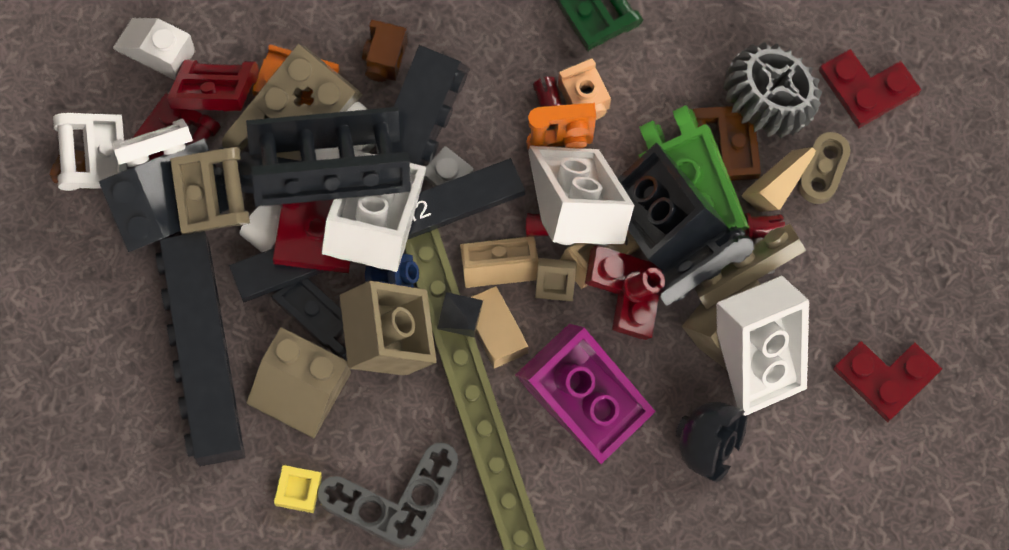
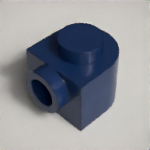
(405, 276)

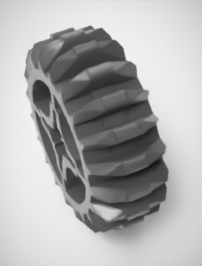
(776, 111)

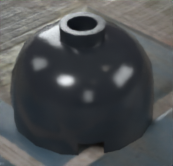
(710, 437)

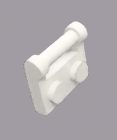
(168, 139)
(100, 157)

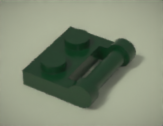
(594, 23)

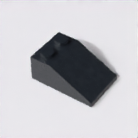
(145, 199)
(668, 209)

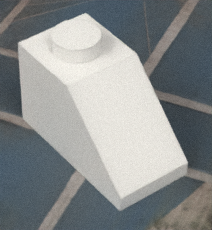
(156, 45)

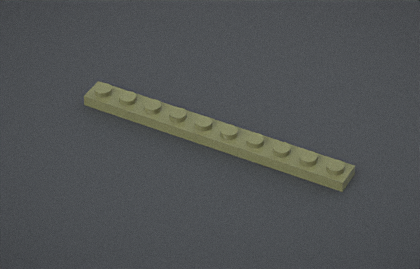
(476, 404)

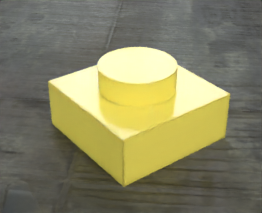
(298, 489)

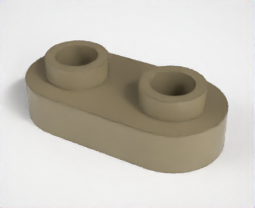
(825, 170)

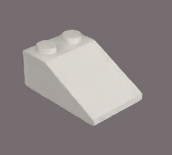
(579, 196)
(373, 227)
(765, 343)

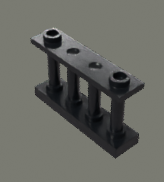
(327, 178)

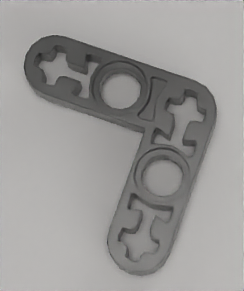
(393, 513)

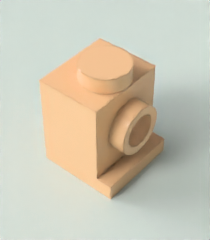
(581, 77)

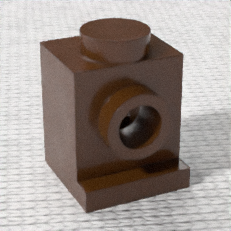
(384, 50)

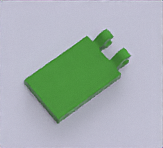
(701, 162)

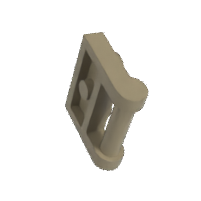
(198, 193)

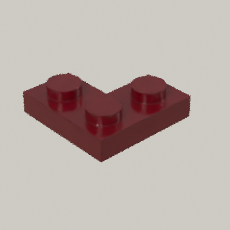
(866, 96)
(607, 271)
(883, 386)

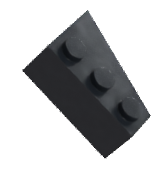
(427, 102)

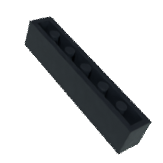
(201, 349)

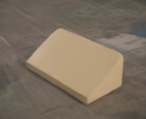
(499, 261)

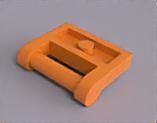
(572, 125)

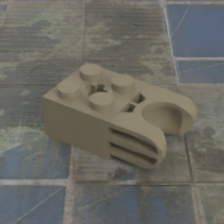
(283, 93)

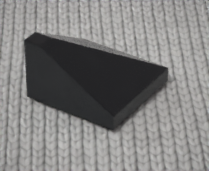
(460, 314)

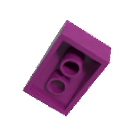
(585, 392)

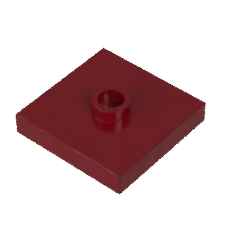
(302, 237)

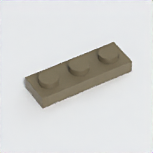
(768, 254)

